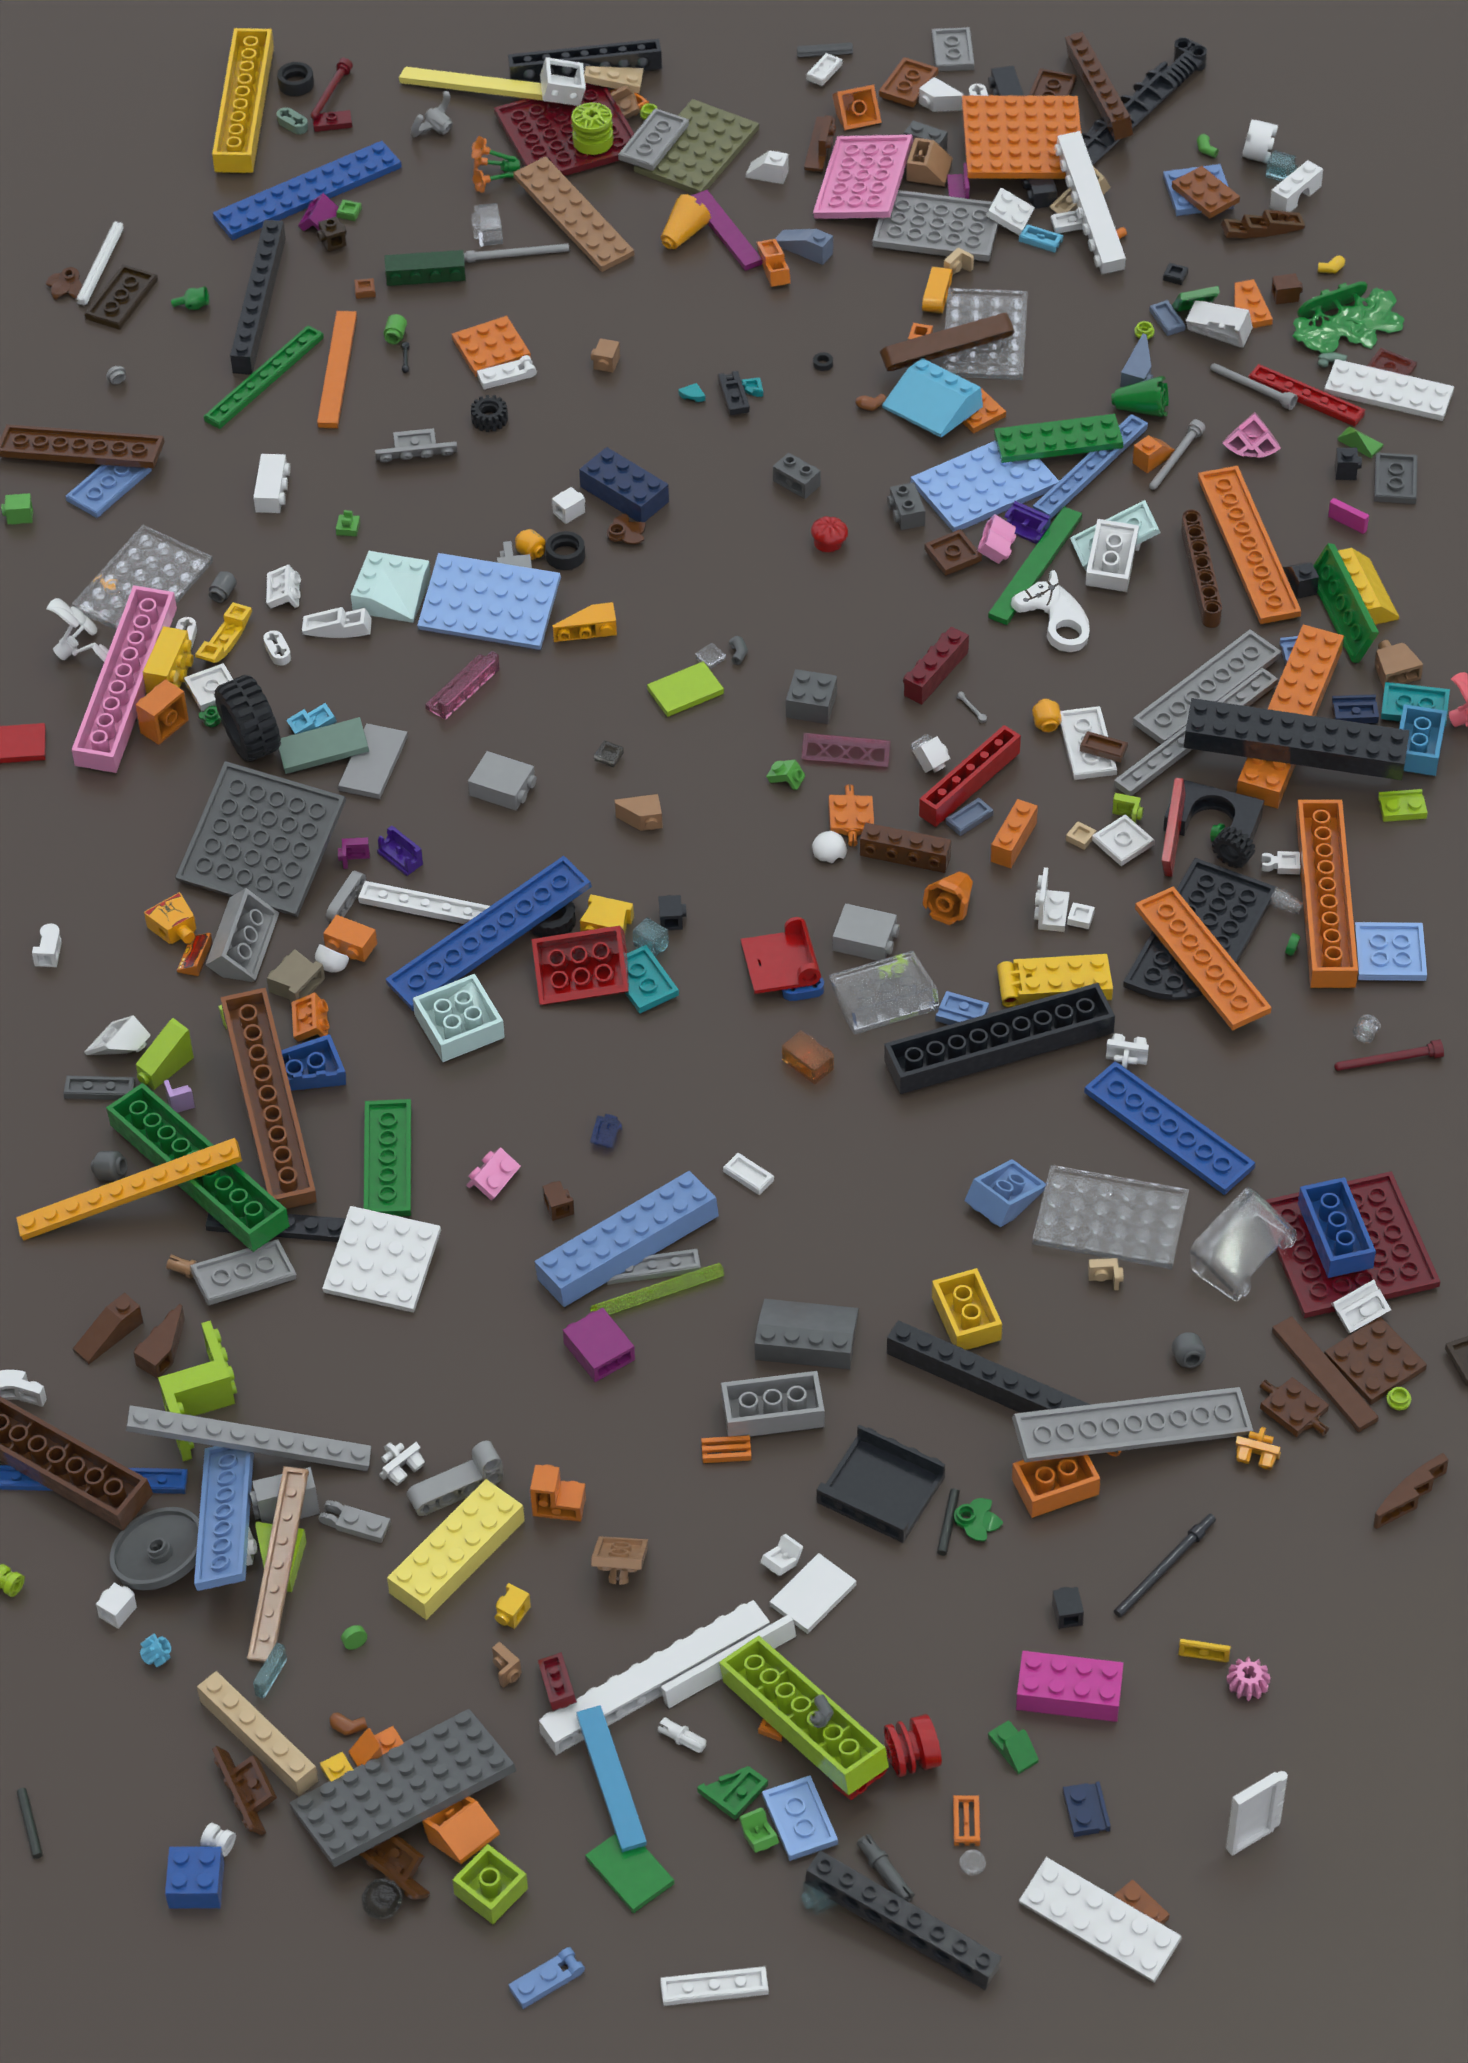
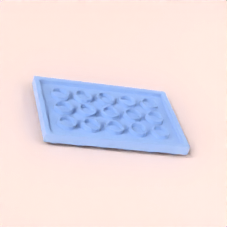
(981, 485)
(489, 601)

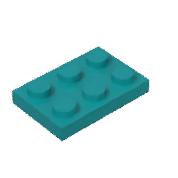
(1399, 694)
(648, 980)

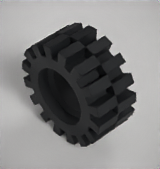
(487, 405)
(1233, 847)

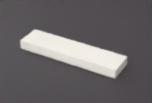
(714, 1986)

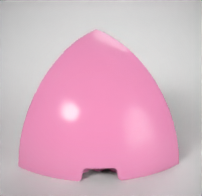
(1252, 439)

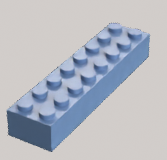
(626, 1238)

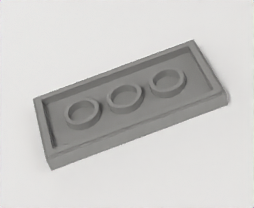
(653, 139)
(370, 771)
(242, 1272)

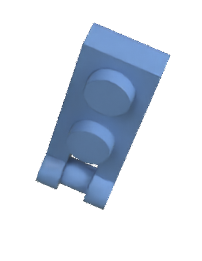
(546, 1978)

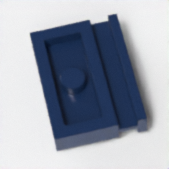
(1356, 708)
(1086, 1809)

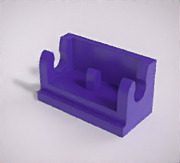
(1028, 522)
(400, 851)

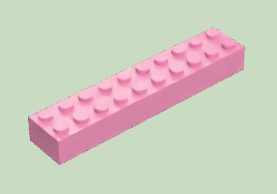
(121, 680)

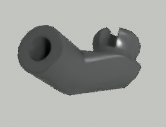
(740, 647)
(824, 1712)

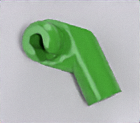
(1204, 146)

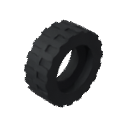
(558, 927)

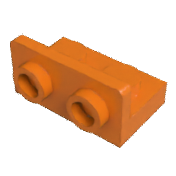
(309, 1017)

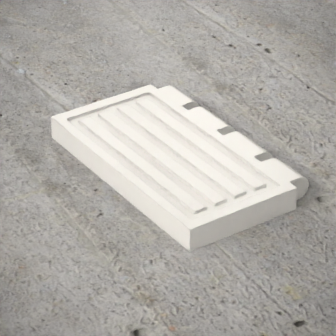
(1256, 1812)

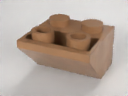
(928, 163)

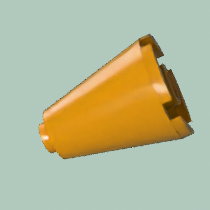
(684, 221)

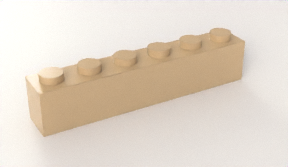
(257, 1734)

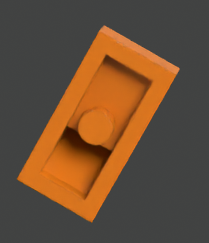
(374, 1746)

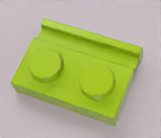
(1402, 805)

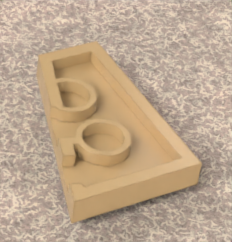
(614, 77)

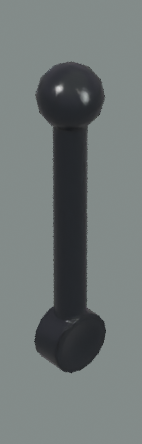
(405, 346)

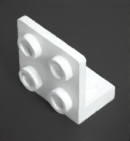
(1052, 906)

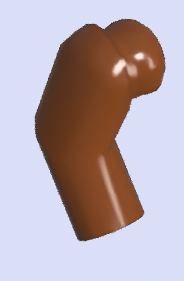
(869, 403)
(346, 1726)

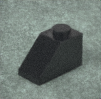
(1302, 579)

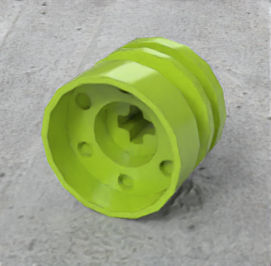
(592, 128)

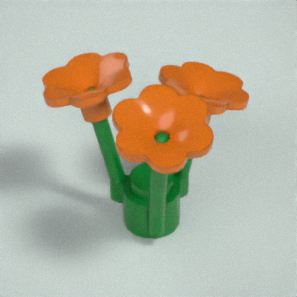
(508, 165)

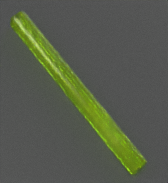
(660, 1289)

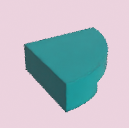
(753, 386)
(692, 392)

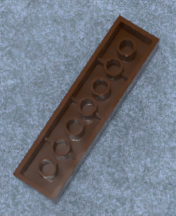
(70, 1467)

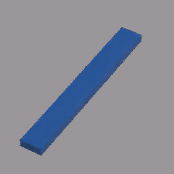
(160, 1480)

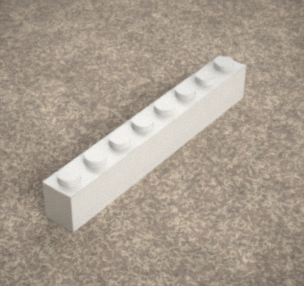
(1090, 202)

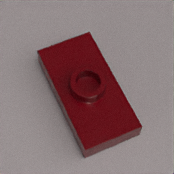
(332, 121)

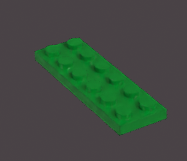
(1058, 438)
(1344, 604)
(387, 1157)

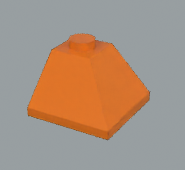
(857, 107)

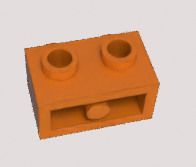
(350, 938)

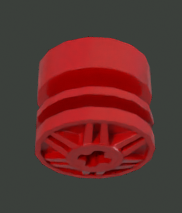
(907, 1747)

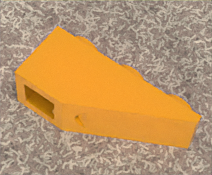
(591, 622)

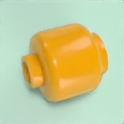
(530, 543)
(1047, 715)

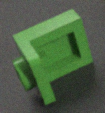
(786, 771)
(758, 1830)

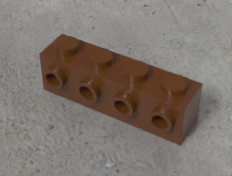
(905, 847)

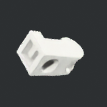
(50, 945)

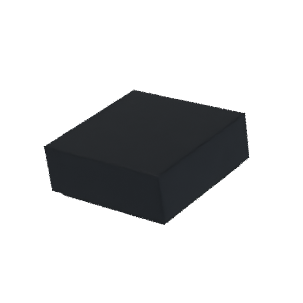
(1175, 274)

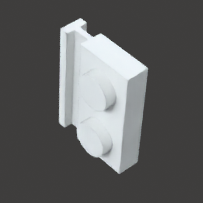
(1361, 1306)

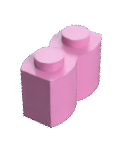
(997, 539)

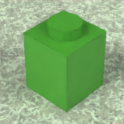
(18, 508)

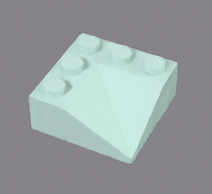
(391, 586)
(458, 1017)

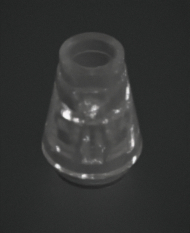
(1285, 901)

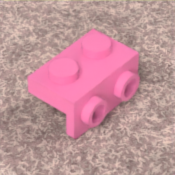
(494, 1173)

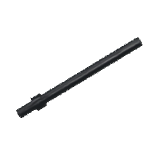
(1194, 1535)

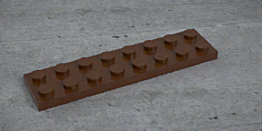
(80, 446)

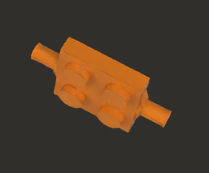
(850, 813)

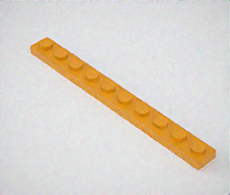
(129, 1189)

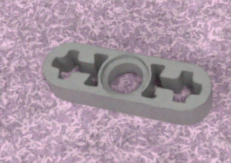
(346, 895)

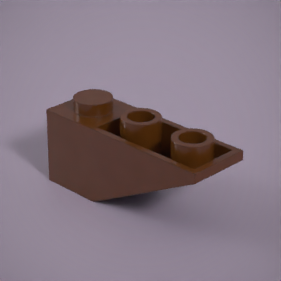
(160, 1347)

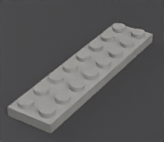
(1209, 683)

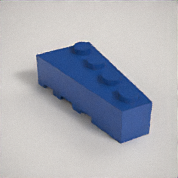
(314, 1064)

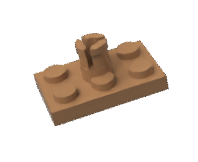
(619, 1556)

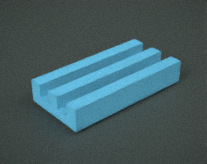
(1040, 238)

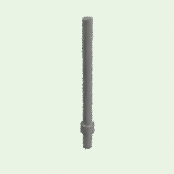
(471, 256)

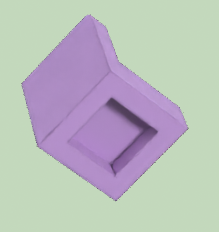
(179, 1098)

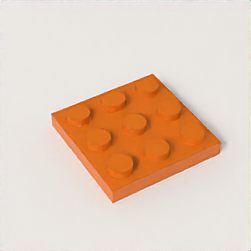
(490, 344)

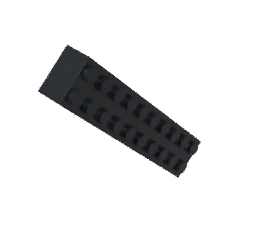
(1296, 739)
(999, 1038)

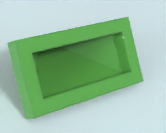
(1363, 443)

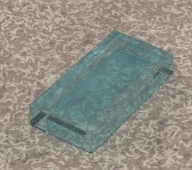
(270, 1670)

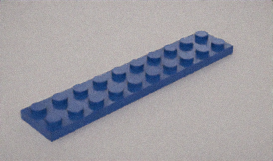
(299, 192)
(490, 931)

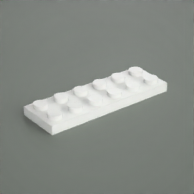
(1389, 390)
(1100, 1919)

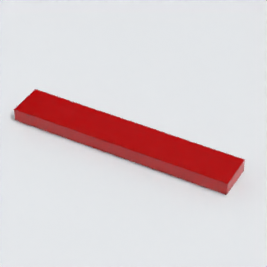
(1309, 395)

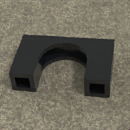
(1242, 809)

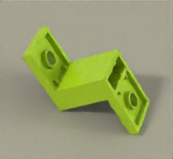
(201, 1386)

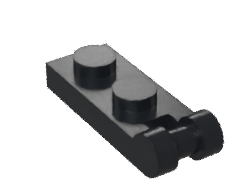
(734, 393)

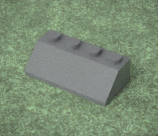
(242, 937)

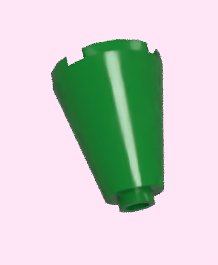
(1143, 397)

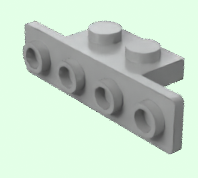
(413, 444)

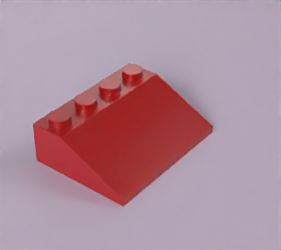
(581, 965)

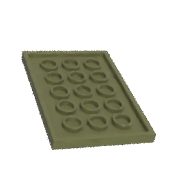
(703, 148)

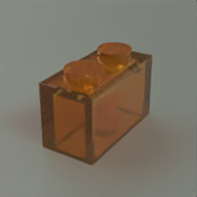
(808, 1057)

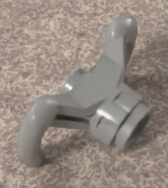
(435, 119)

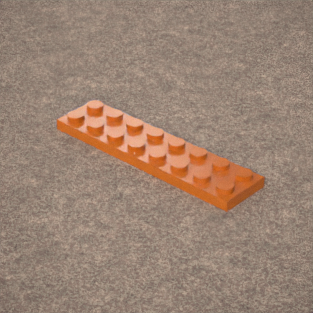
(1203, 958)

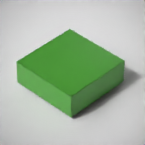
(349, 210)

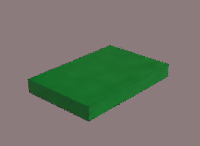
(630, 1874)

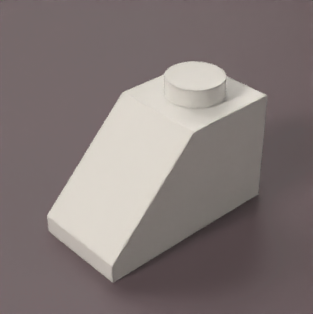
(940, 96)
(769, 167)

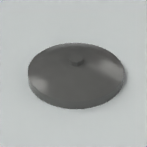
(156, 1548)

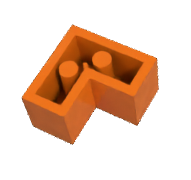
(555, 1497)

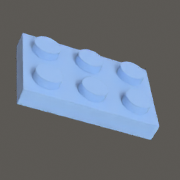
(799, 1818)

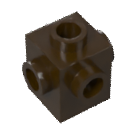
(332, 233)

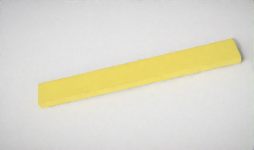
(471, 83)

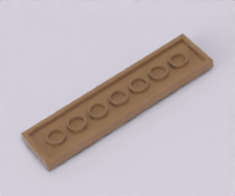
(573, 214)

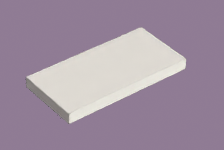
(1073, 728)

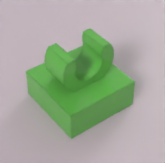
(348, 524)

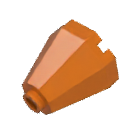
(949, 898)

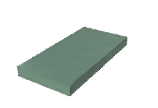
(323, 745)

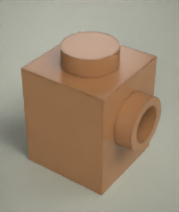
(606, 355)

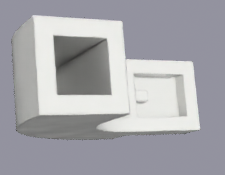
(16, 1386)

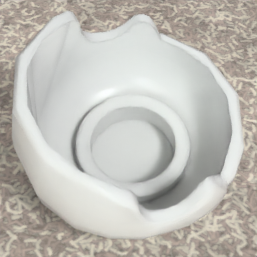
(829, 846)
(331, 960)

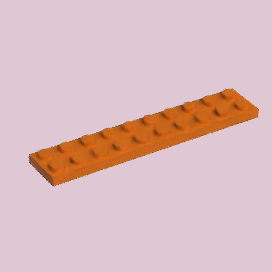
(1249, 545)

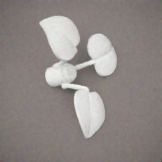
(74, 617)

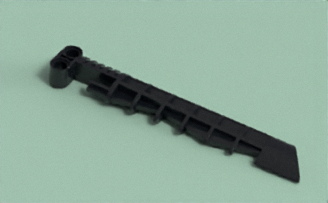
(1150, 93)

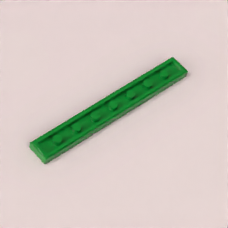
(263, 377)
(1036, 563)

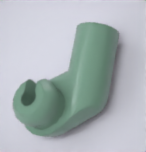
(1325, 358)

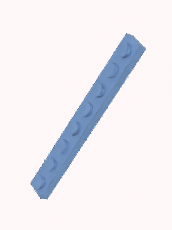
(1088, 469)

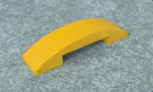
(227, 635)

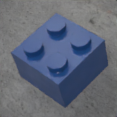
(194, 1877)

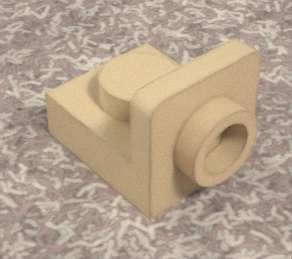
(959, 259)
(1105, 1270)

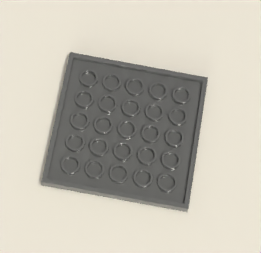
(261, 837)

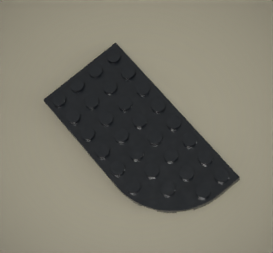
(1230, 909)

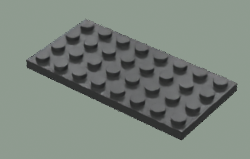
(402, 1787)

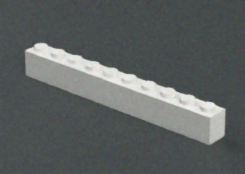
(643, 1680)

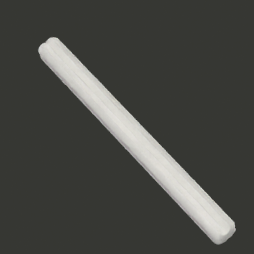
(99, 263)

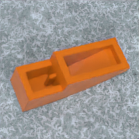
(774, 262)

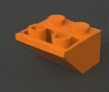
(460, 1829)

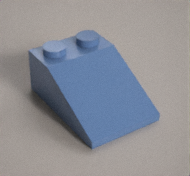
(1004, 1192)

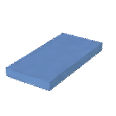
(105, 487)

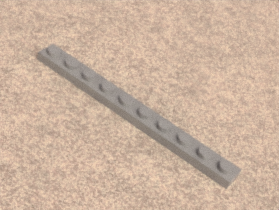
(1172, 749)
(248, 1438)

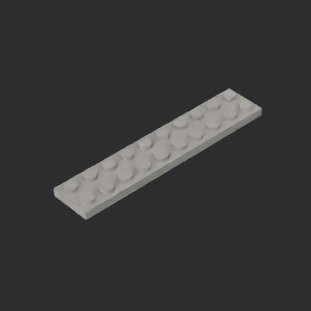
(1132, 1424)

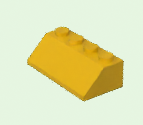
(1369, 586)

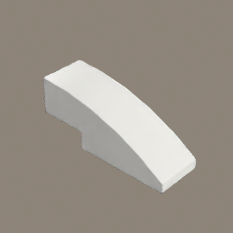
(337, 623)

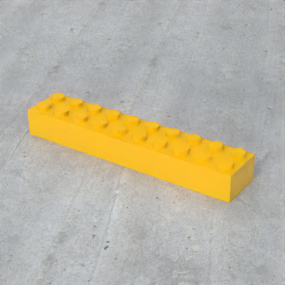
(243, 100)

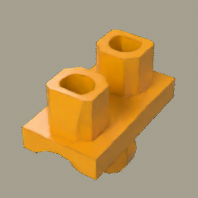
(1268, 1452)

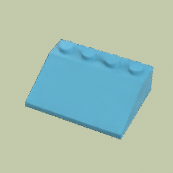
(933, 398)

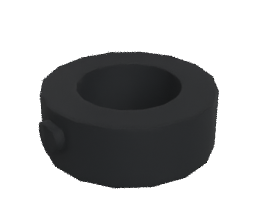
(823, 366)

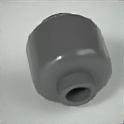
(109, 1165)
(1188, 1350)

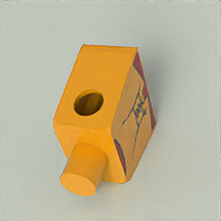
(172, 920)

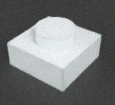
(1080, 915)

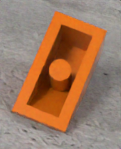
(1151, 453)

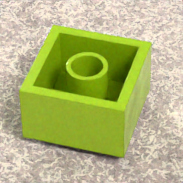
(490, 1884)

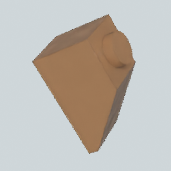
(640, 812)

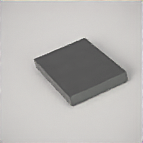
(1395, 478)

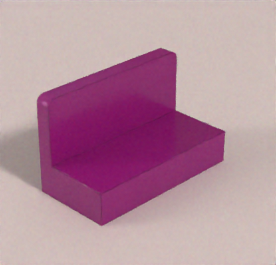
(958, 184)
(318, 210)

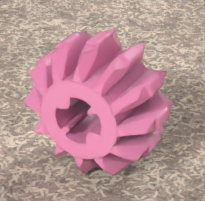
(1248, 1678)

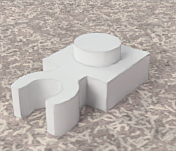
(1284, 862)

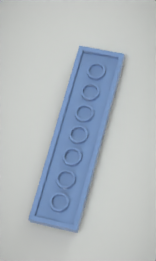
(223, 1517)

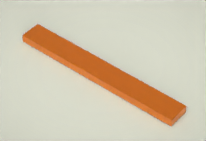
(337, 369)

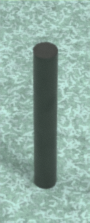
(948, 1522)
(29, 1823)

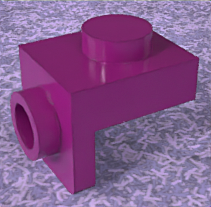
(353, 849)

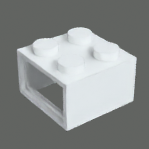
(561, 88)

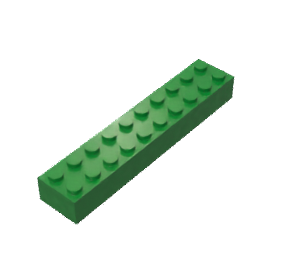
(225, 1193)

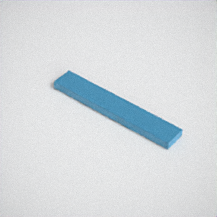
(611, 1778)

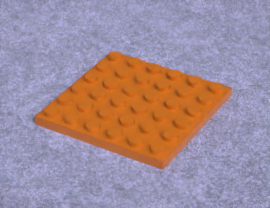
(1016, 135)

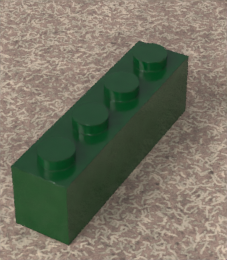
(425, 267)

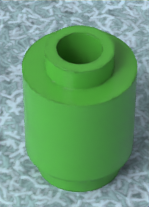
(395, 328)

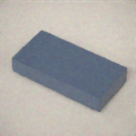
(1167, 318)
(969, 816)

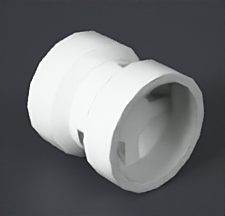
(215, 1837)

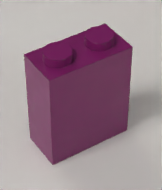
(598, 1344)

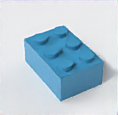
(1424, 738)

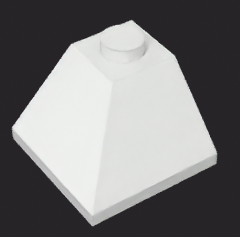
(120, 1038)

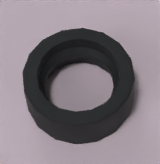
(295, 69)
(565, 562)

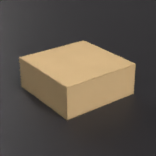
(1080, 835)

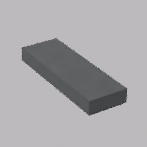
(97, 1087)

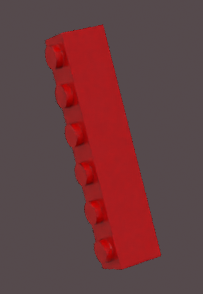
(969, 775)

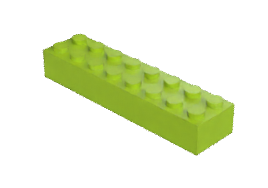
(786, 1702)

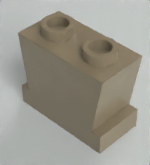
(295, 977)

